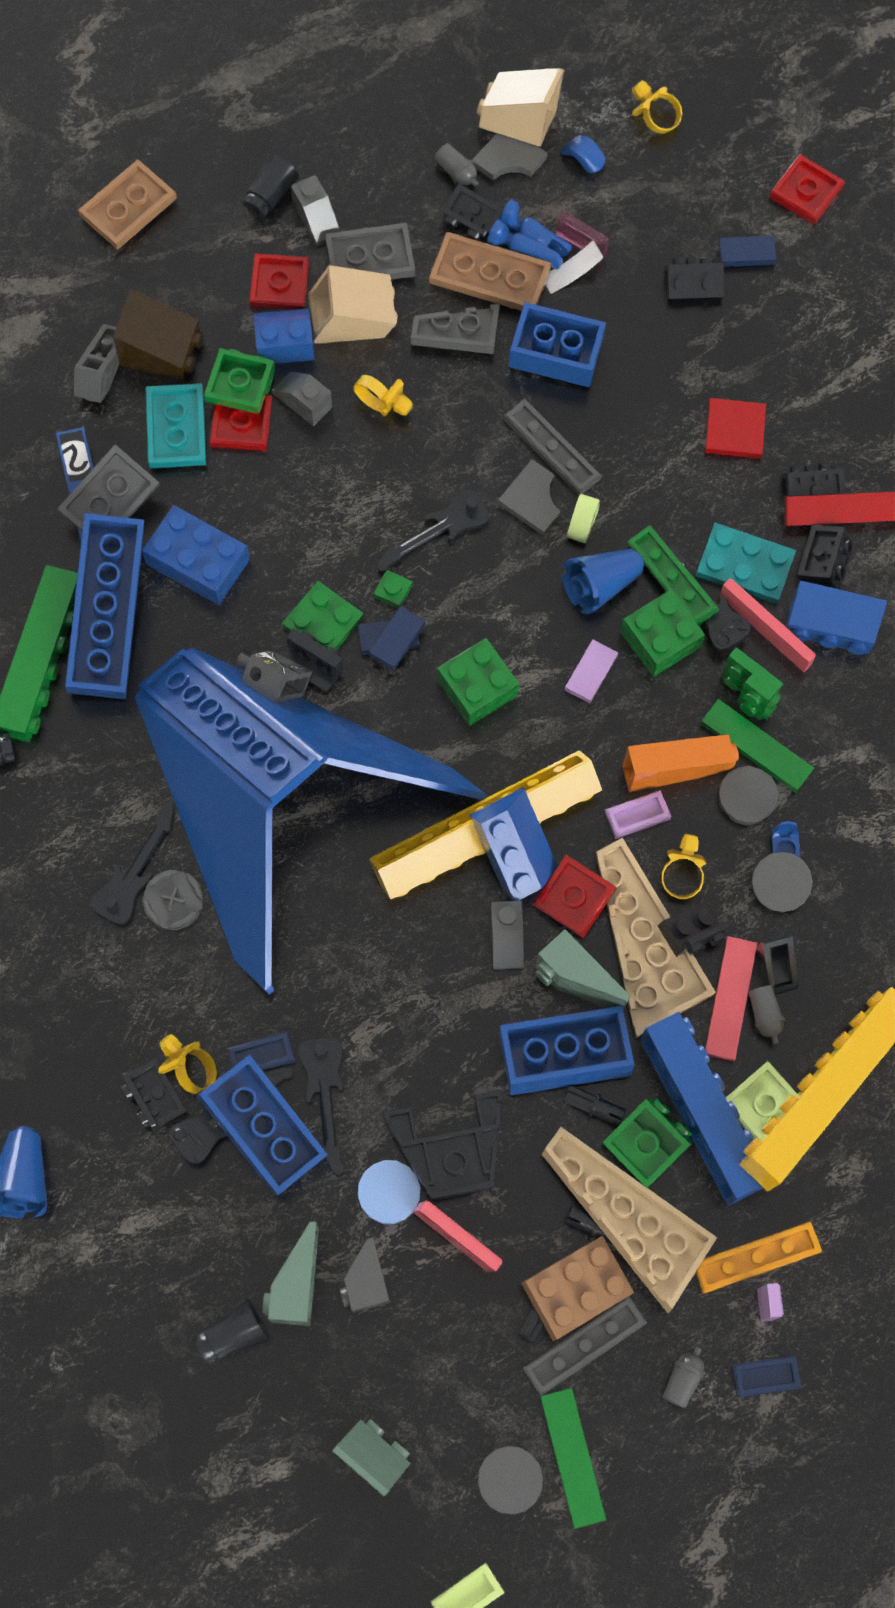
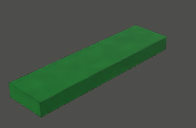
(672, 574)
(758, 746)
(573, 1458)

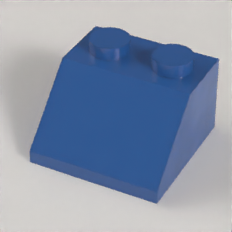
(284, 335)

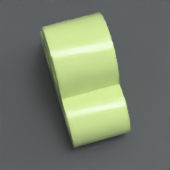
(583, 518)

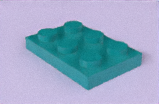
(175, 425)
(748, 560)

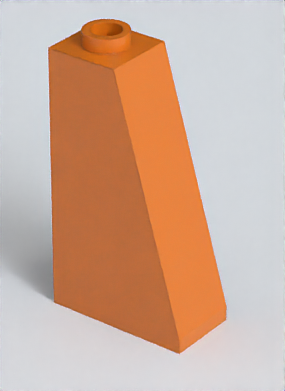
(677, 761)

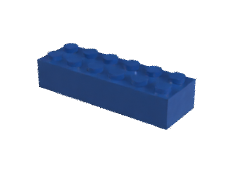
(105, 606)
(701, 1104)

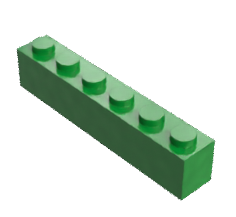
(38, 654)

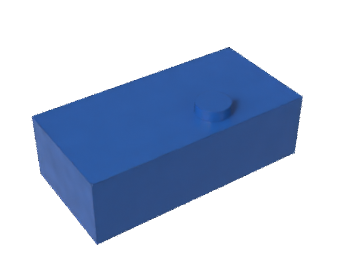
(566, 1050)
(262, 1125)

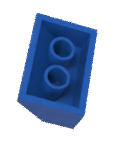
(835, 617)
(515, 844)

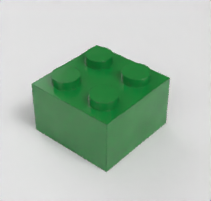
(662, 633)
(477, 681)

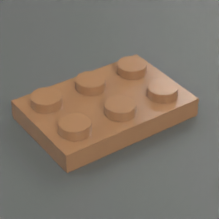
(127, 204)
(577, 1288)

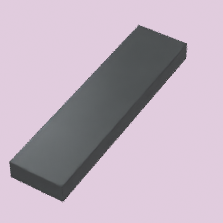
(552, 447)
(584, 1346)

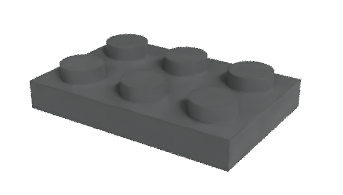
(373, 249)
(112, 488)

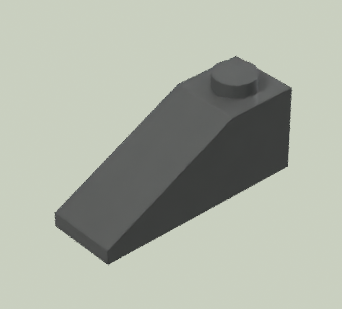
(97, 366)

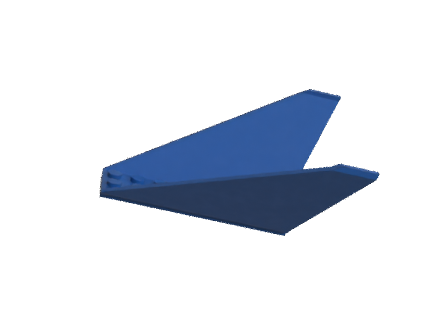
(236, 758)

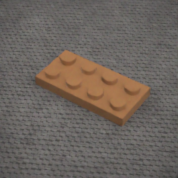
(489, 272)

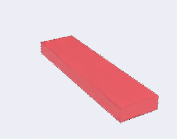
(767, 625)
(730, 998)

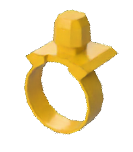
(643, 93)
(386, 398)
(689, 845)
(172, 1048)

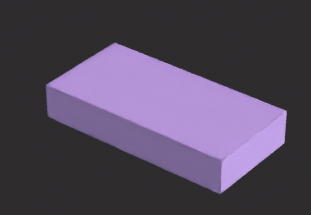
(591, 671)
(637, 814)
(770, 1302)

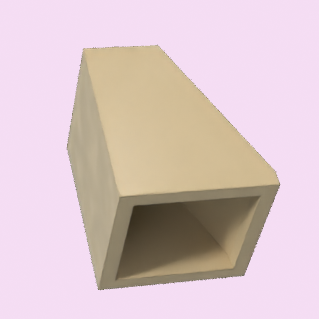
(521, 104)
(351, 305)

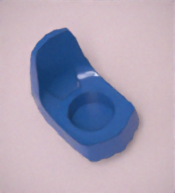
(586, 152)
(786, 838)

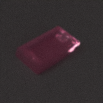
(580, 233)

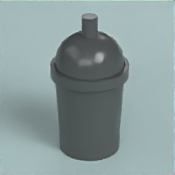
(456, 165)
(767, 1012)
(684, 1378)

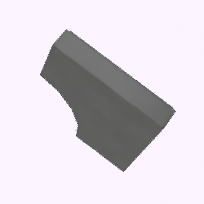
(508, 155)
(530, 498)

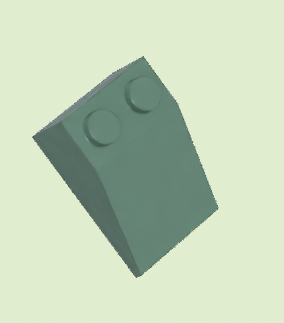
(577, 973)
(294, 1285)
(372, 1456)

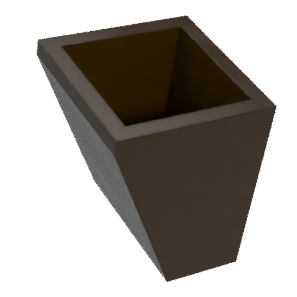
(156, 338)

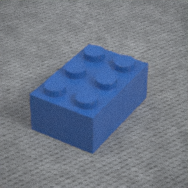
(557, 344)
(196, 555)

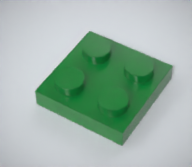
(324, 616)

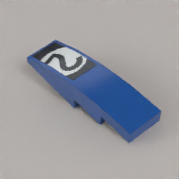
(75, 457)

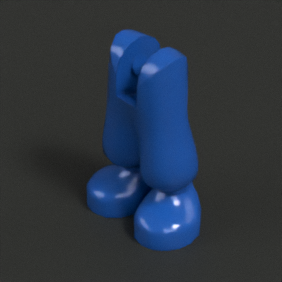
(529, 238)

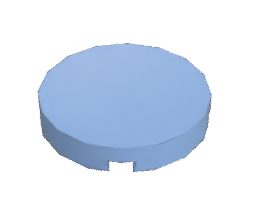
(389, 1192)

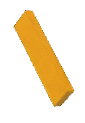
(757, 1257)

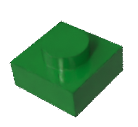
(393, 589)

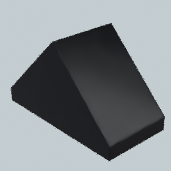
(778, 963)

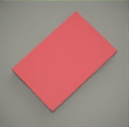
(457, 1236)

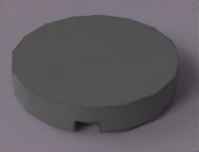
(748, 795)
(781, 881)
(173, 900)
(510, 1480)

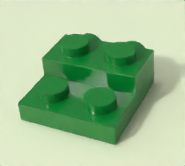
(240, 380)
(757, 686)
(649, 1140)

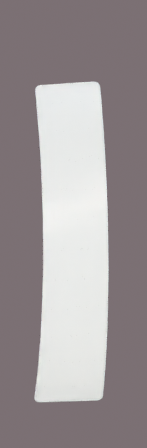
(573, 268)

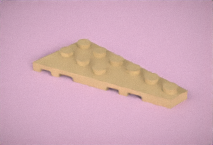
(649, 969)
(645, 1229)

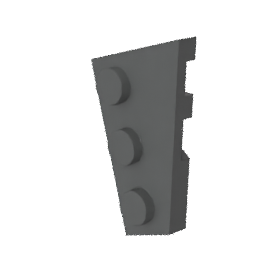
(461, 331)

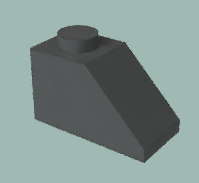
(314, 209)
(304, 396)
(507, 935)
(365, 1281)

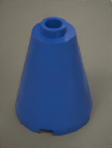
(599, 577)
(22, 1174)

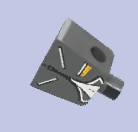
(274, 675)

